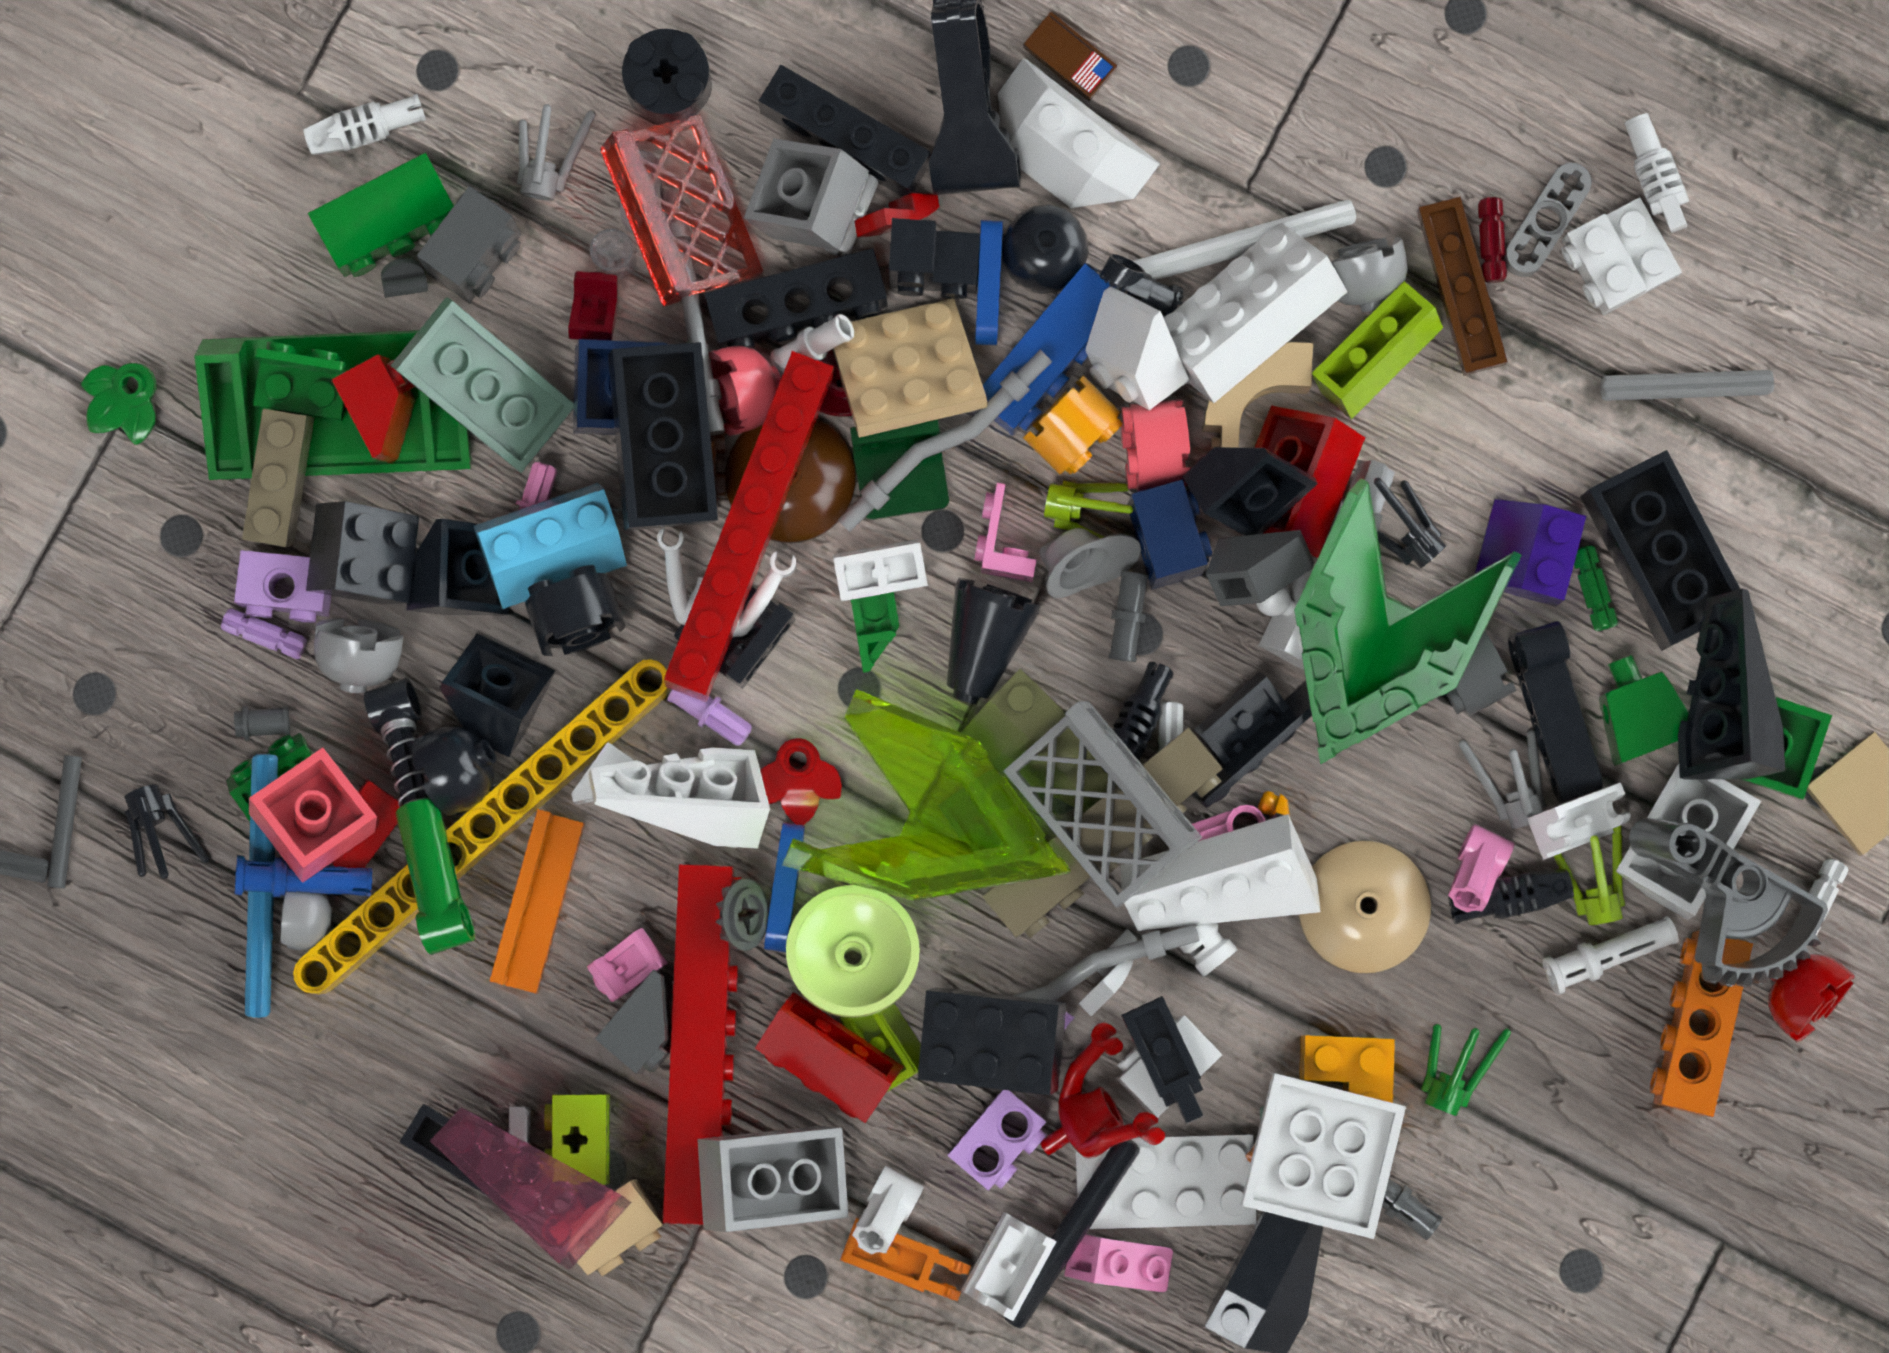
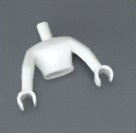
(682, 605)

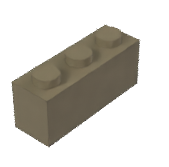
(278, 478)

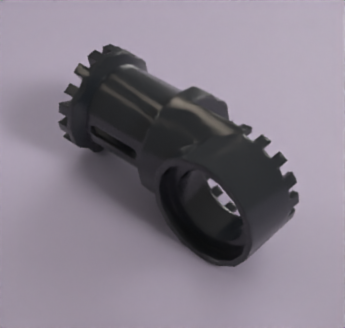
(1140, 284)

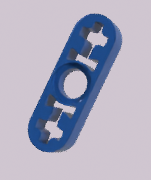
(988, 282)
(783, 892)

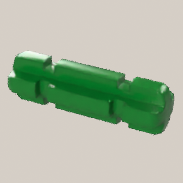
(1595, 589)

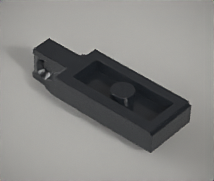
(1165, 1056)

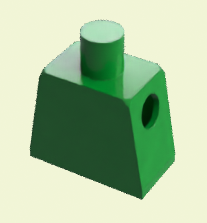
(1640, 712)

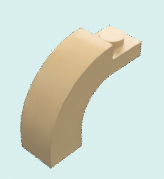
(1282, 372)

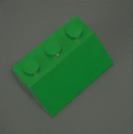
(382, 216)

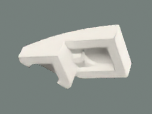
(1112, 979)

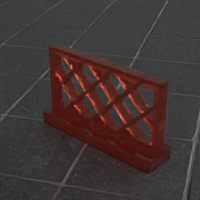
(646, 209)

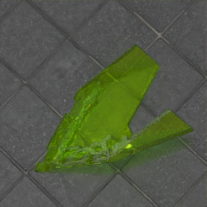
(962, 819)

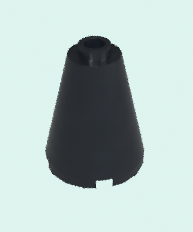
(985, 637)

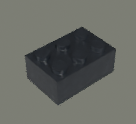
(992, 1041)

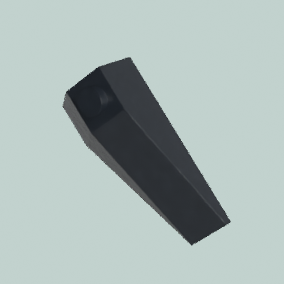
(1733, 707)
(1268, 1285)

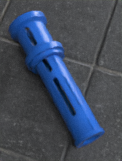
(279, 878)

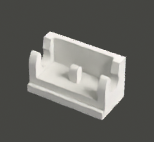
(880, 570)
(1577, 821)
(1008, 1266)

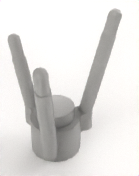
(539, 177)
(1522, 802)

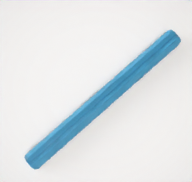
(260, 905)

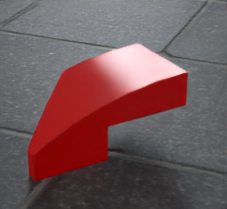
(911, 206)

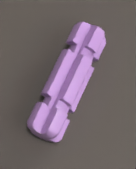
(263, 633)

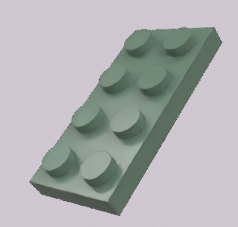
(483, 384)

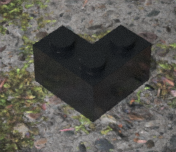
(932, 259)

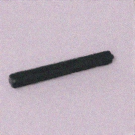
(1077, 1223)

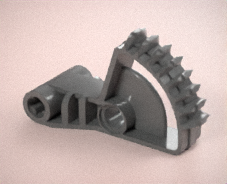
(1726, 910)

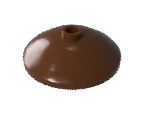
(818, 491)

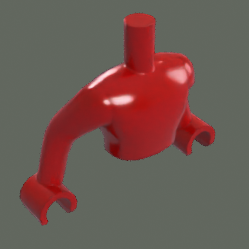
(1092, 1118)

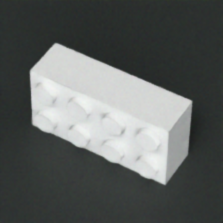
(1252, 310)

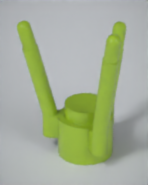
(1067, 501)
(1604, 901)

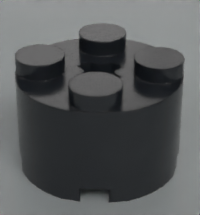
(660, 53)
(573, 611)

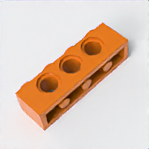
(1711, 1048)

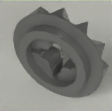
(748, 930)

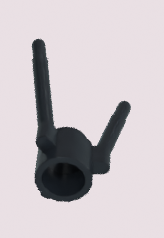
(1423, 538)
(147, 810)

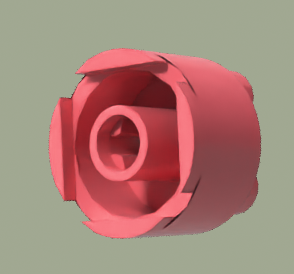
(1155, 444)

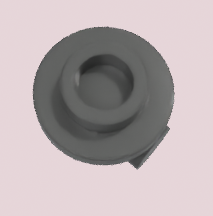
(403, 278)

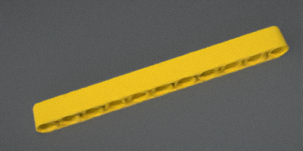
(506, 821)

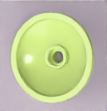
(848, 921)

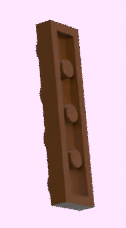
(1462, 286)

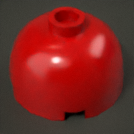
(1808, 994)

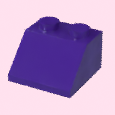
(1545, 539)

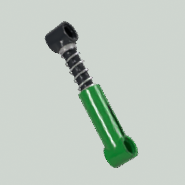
(442, 914)

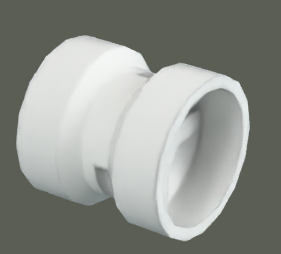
(1211, 948)

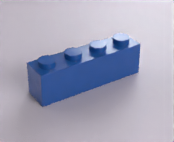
(1062, 336)

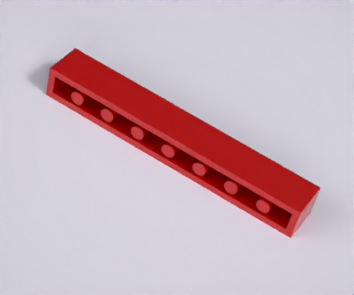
(749, 527)
(698, 1037)

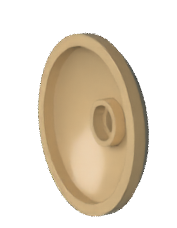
(1362, 940)

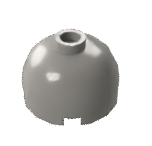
(1371, 271)
(356, 653)

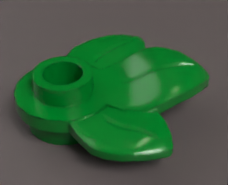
(116, 405)

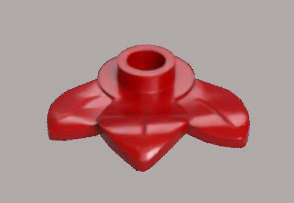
(803, 787)

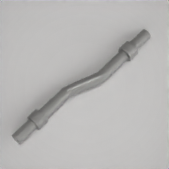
(694, 324)
(1013, 388)
(1152, 945)

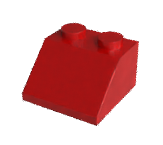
(378, 404)

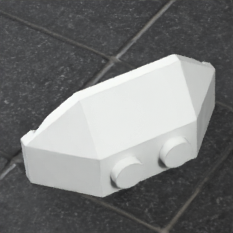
(1069, 144)

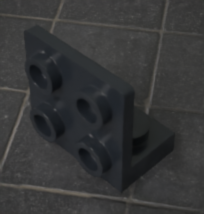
(751, 650)

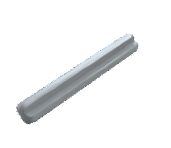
(1687, 385)

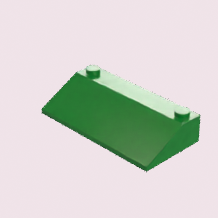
(232, 424)

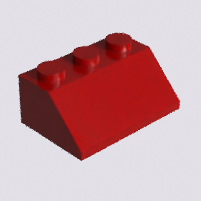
(1323, 450)

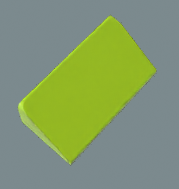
(892, 1036)

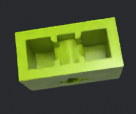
(593, 1118)

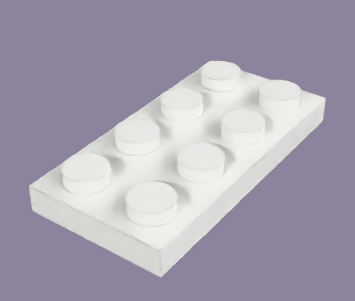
(1177, 1184)

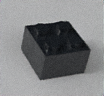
(362, 553)

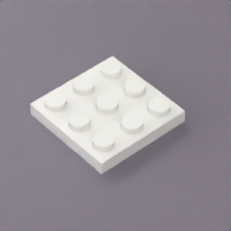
(1323, 1155)

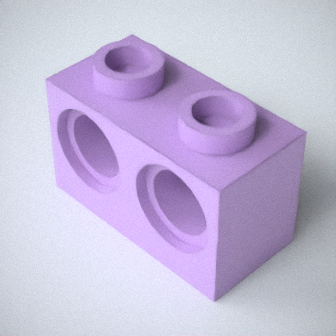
(988, 1132)

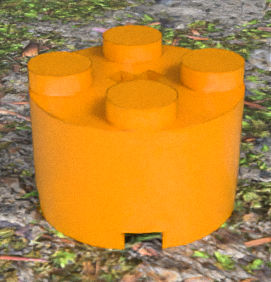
(1073, 426)

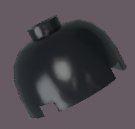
(1044, 248)
(456, 767)

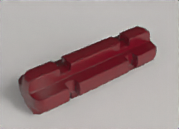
(1492, 239)

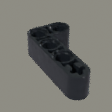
(1554, 710)

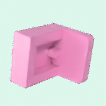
(626, 965)

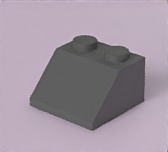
(641, 1027)

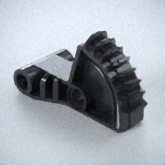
(970, 146)

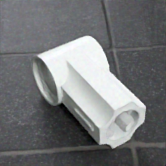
(888, 1207)

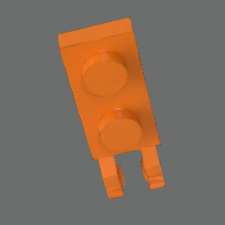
(906, 1263)

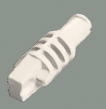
(361, 125)
(1657, 173)

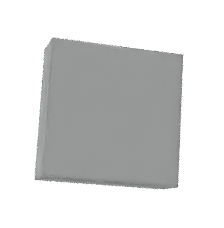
(520, 1123)

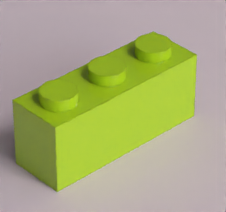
(1377, 350)

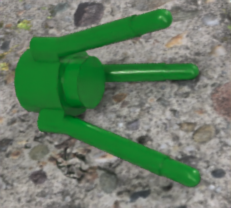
(1448, 1090)

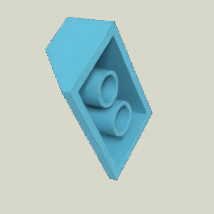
(550, 542)

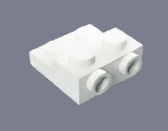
(1619, 256)

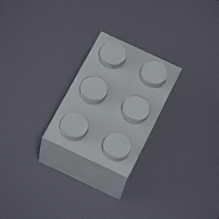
(772, 1178)

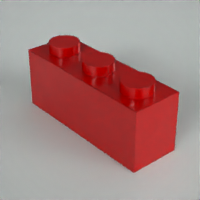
(828, 1057)

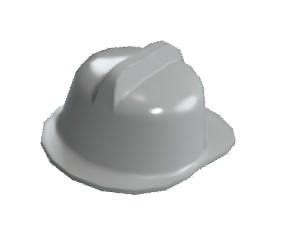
(1084, 560)

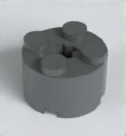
(1481, 681)

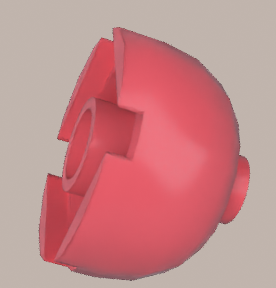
(745, 386)

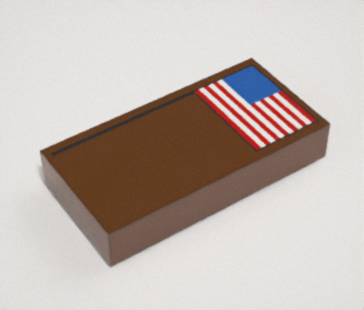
(1070, 56)

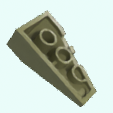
(1018, 719)

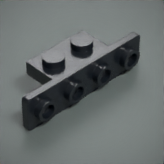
(1249, 729)

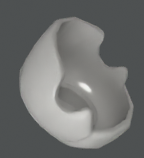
(304, 919)

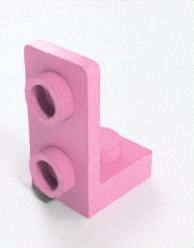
(1012, 562)
(1120, 1263)

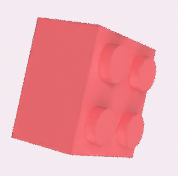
(312, 815)

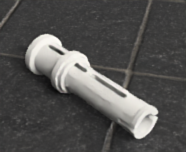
(1591, 961)

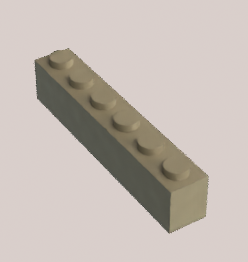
(1178, 769)

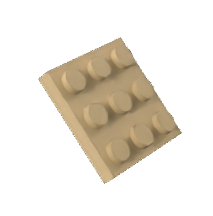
(909, 368)

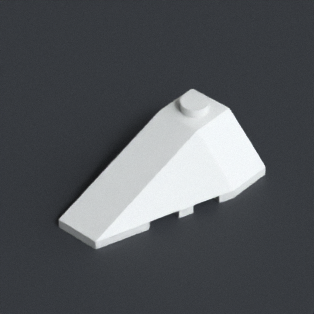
(704, 797)

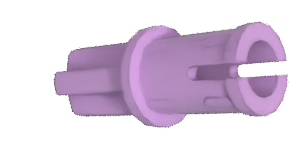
(714, 716)

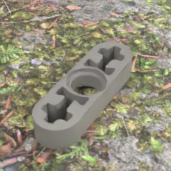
(1573, 200)

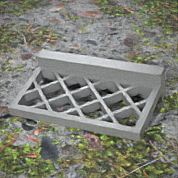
(1129, 776)

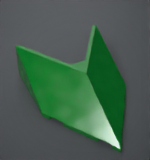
(1370, 654)

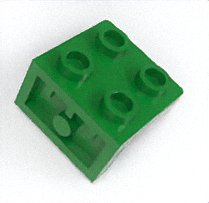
(299, 381)

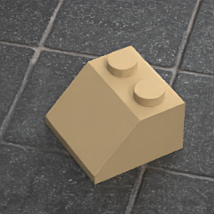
(633, 1227)

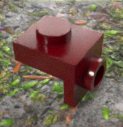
(594, 306)

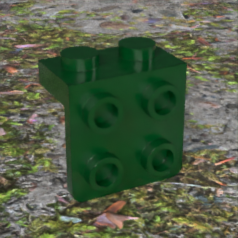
(921, 489)

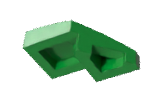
(875, 626)

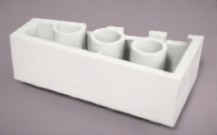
(1228, 879)

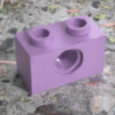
(256, 582)

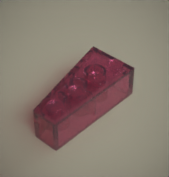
(539, 1193)

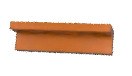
(537, 902)

